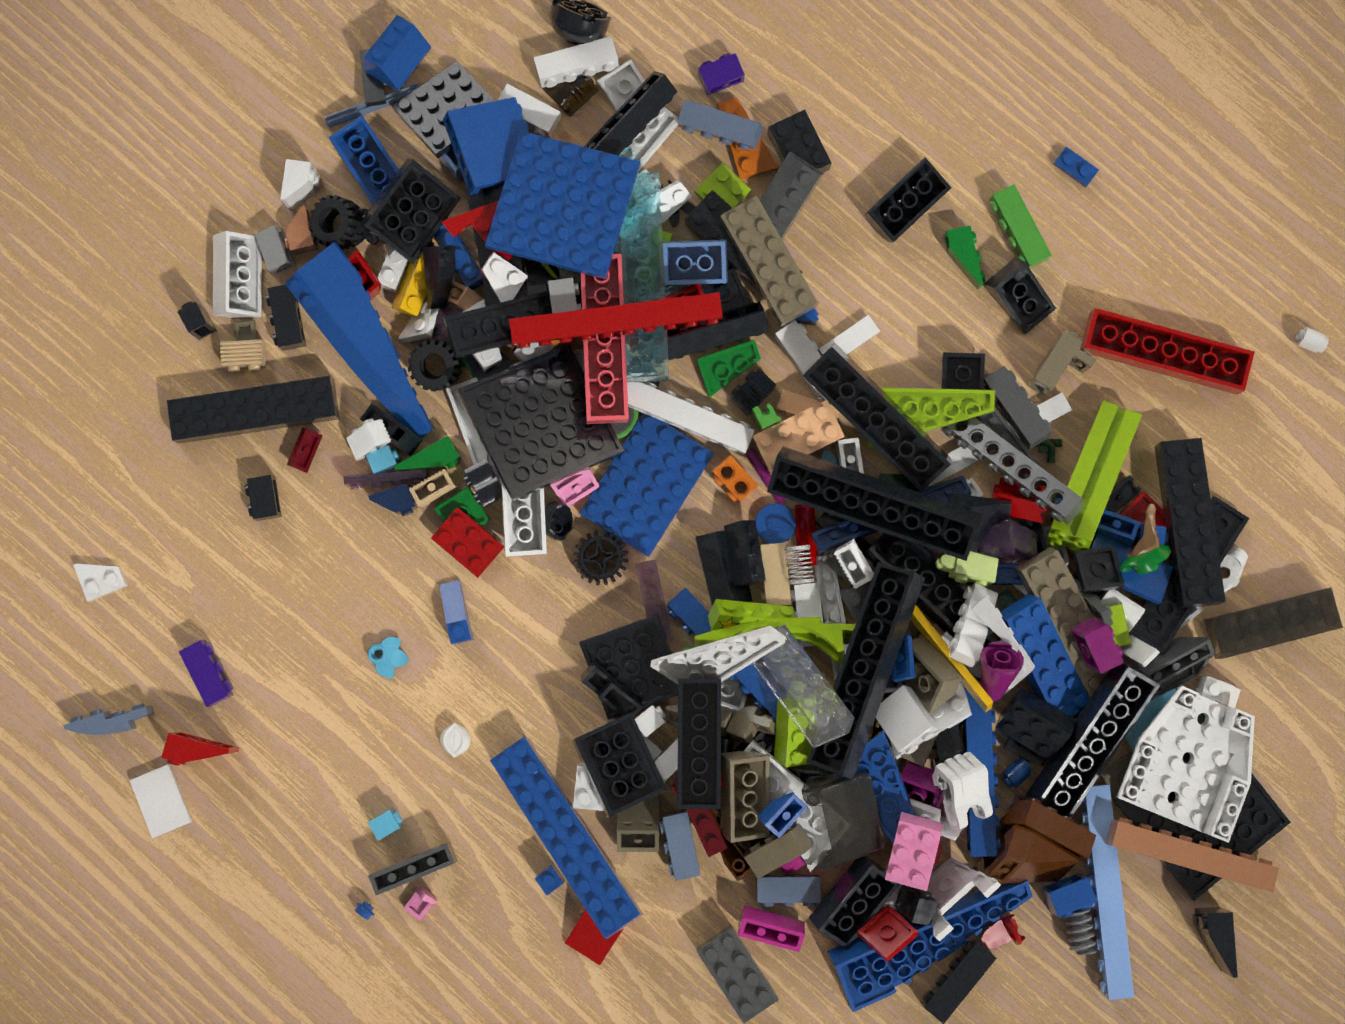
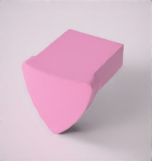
(420, 903)

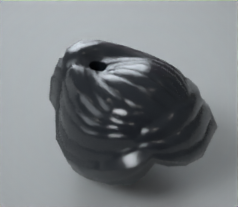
(558, 520)

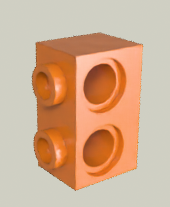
(739, 475)

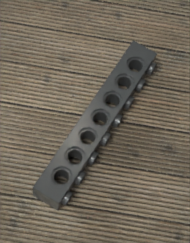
(1064, 511)

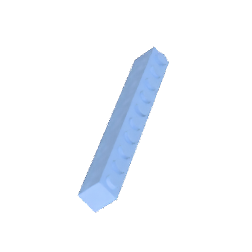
(1109, 910)

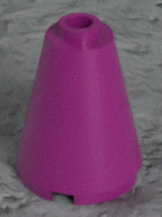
(999, 668)

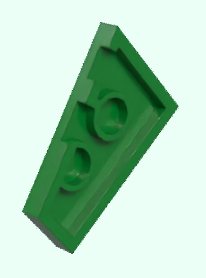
(726, 365)

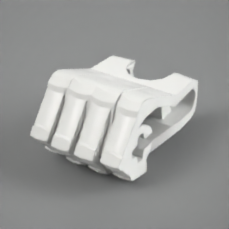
(964, 787)

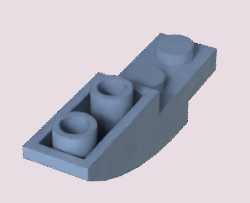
(103, 723)

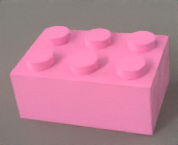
(914, 851)

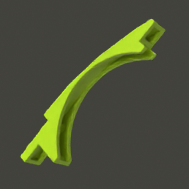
(825, 636)

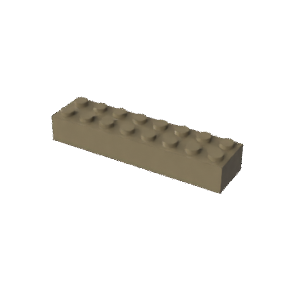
(1053, 583)

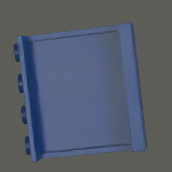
(485, 140)

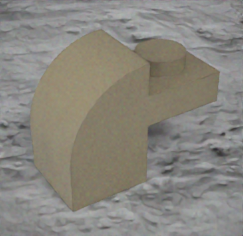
(747, 722)

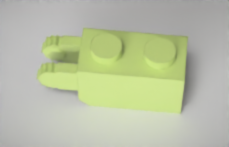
(977, 568)

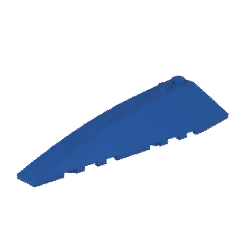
(342, 310)
(870, 978)

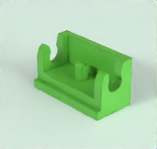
(765, 420)

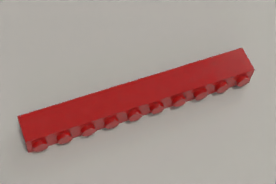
(614, 319)

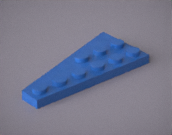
(887, 782)

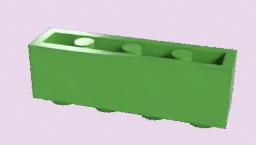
(1019, 226)

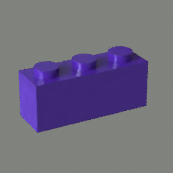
(206, 672)

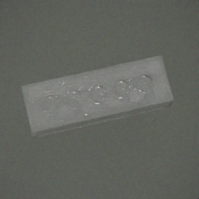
(804, 692)

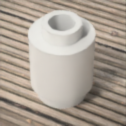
(1311, 340)

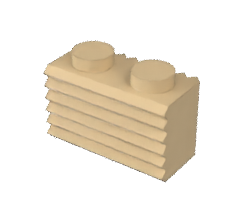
(242, 354)
(433, 488)

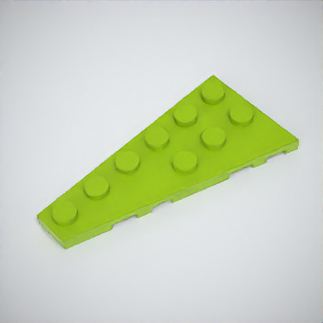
(941, 407)

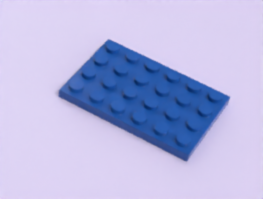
(647, 484)

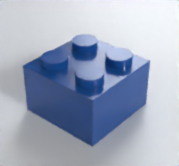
(1069, 895)

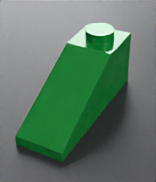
(434, 457)

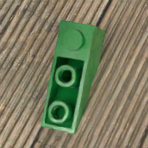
(961, 249)

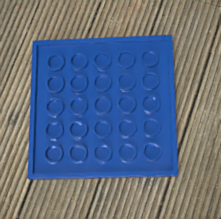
(563, 204)

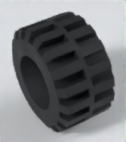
(324, 216)
(419, 370)

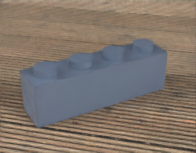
(720, 124)

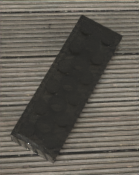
(1273, 623)

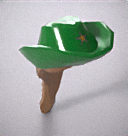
(1148, 551)

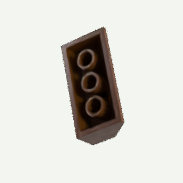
(1053, 826)

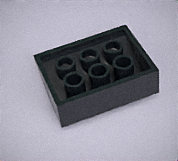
(410, 210)
(619, 765)

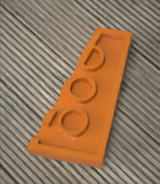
(749, 162)

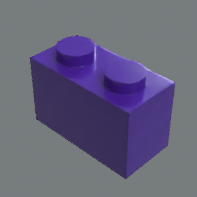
(721, 73)

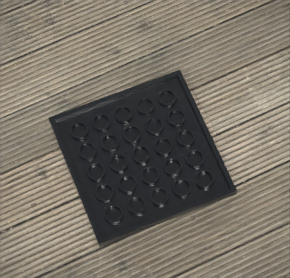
(537, 422)
(1256, 824)

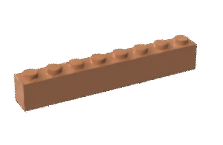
(1192, 855)

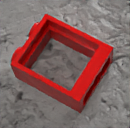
(1021, 506)

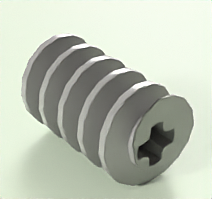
(1081, 932)

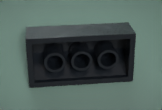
(717, 569)

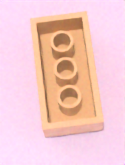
(803, 432)

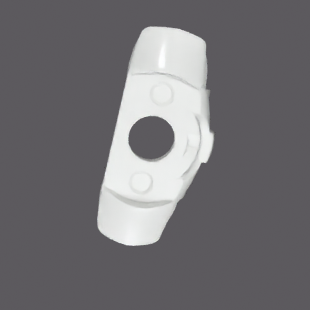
(1234, 561)

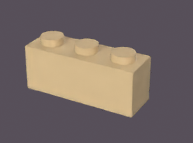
(776, 573)

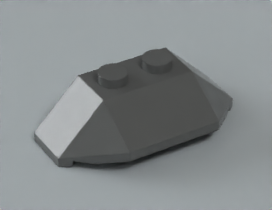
(1180, 662)

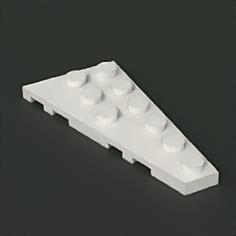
(720, 657)
(812, 819)

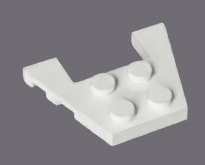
(949, 885)

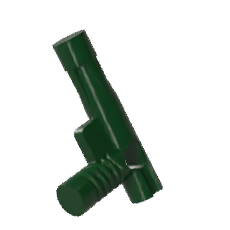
(1044, 447)

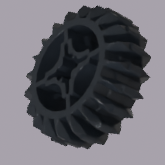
(597, 540)

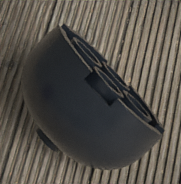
(575, 23)

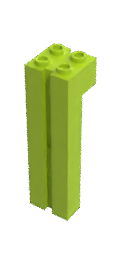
(1096, 474)

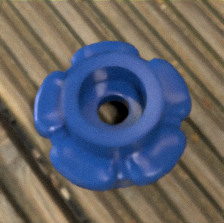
(364, 910)

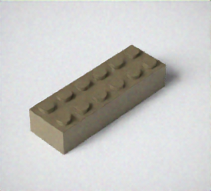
(768, 261)

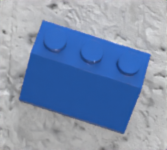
(396, 53)

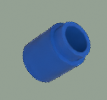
(1016, 773)

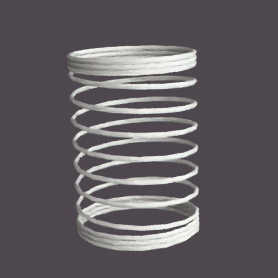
(806, 547)

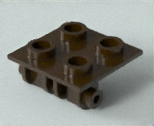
(572, 95)

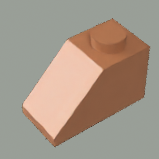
(298, 235)

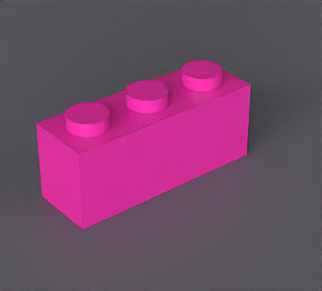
(771, 928)

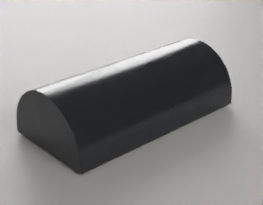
(907, 201)

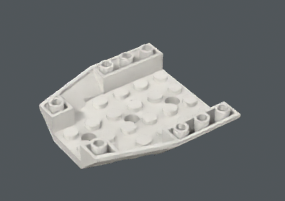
(1213, 781)

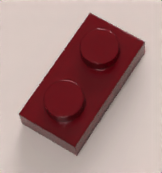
(304, 450)

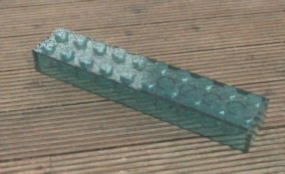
(644, 277)

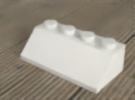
(236, 275)
(524, 524)

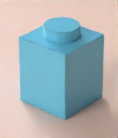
(383, 459)
(386, 824)

